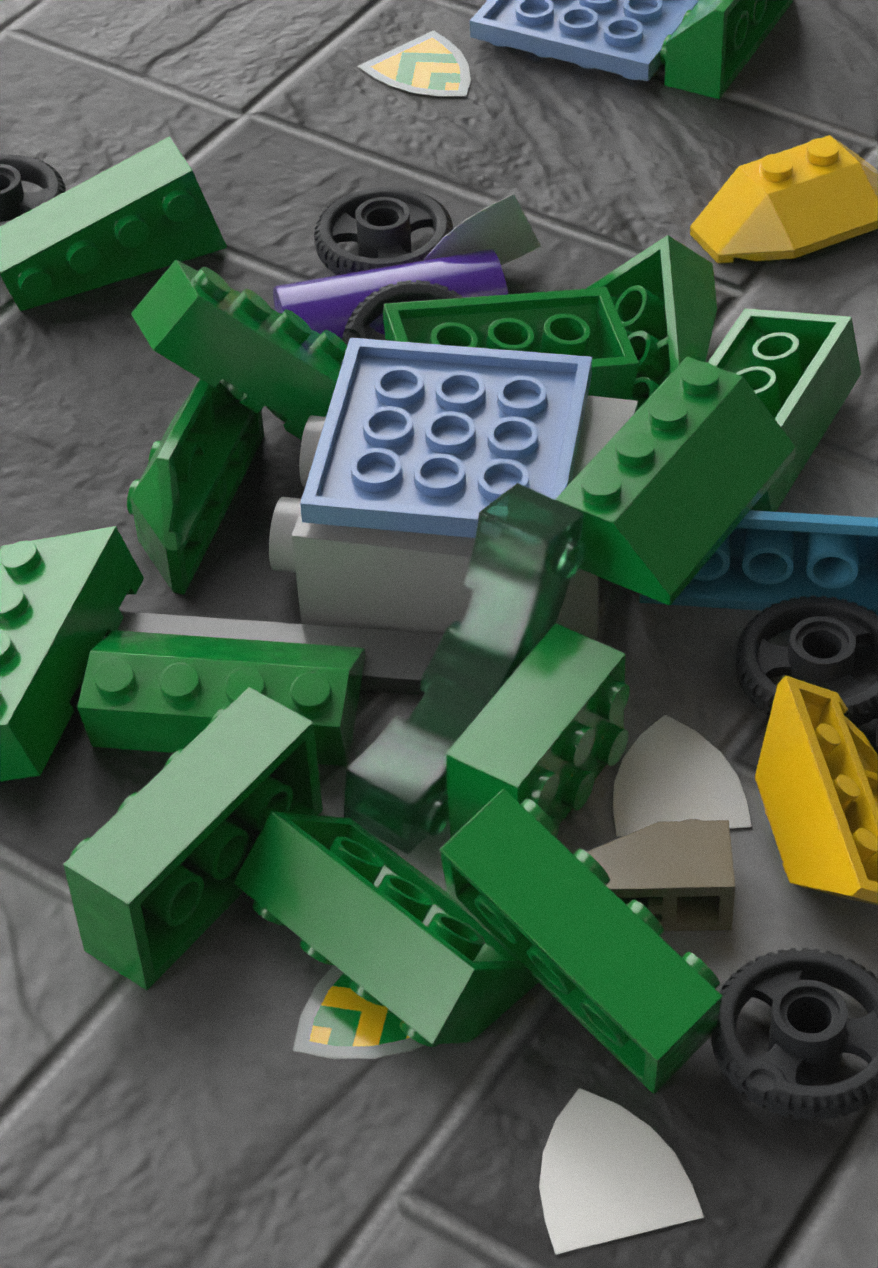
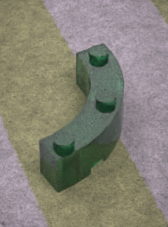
(519, 578)

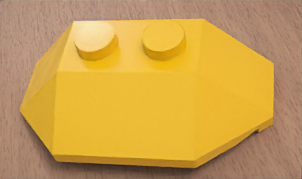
(790, 204)
(820, 792)

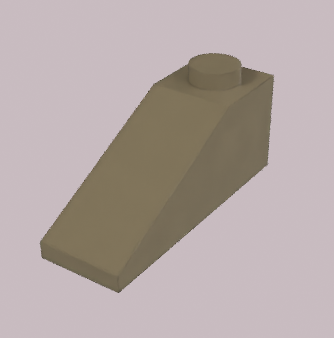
(676, 872)

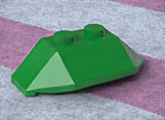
(193, 480)

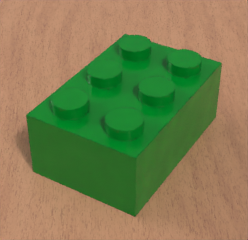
(543, 731)

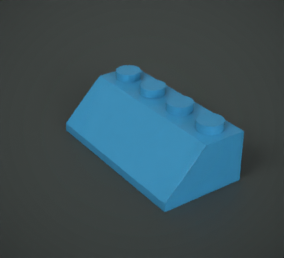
(788, 557)

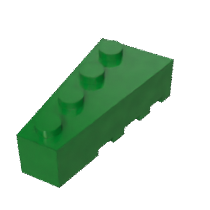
(109, 229)
(242, 343)
(53, 611)

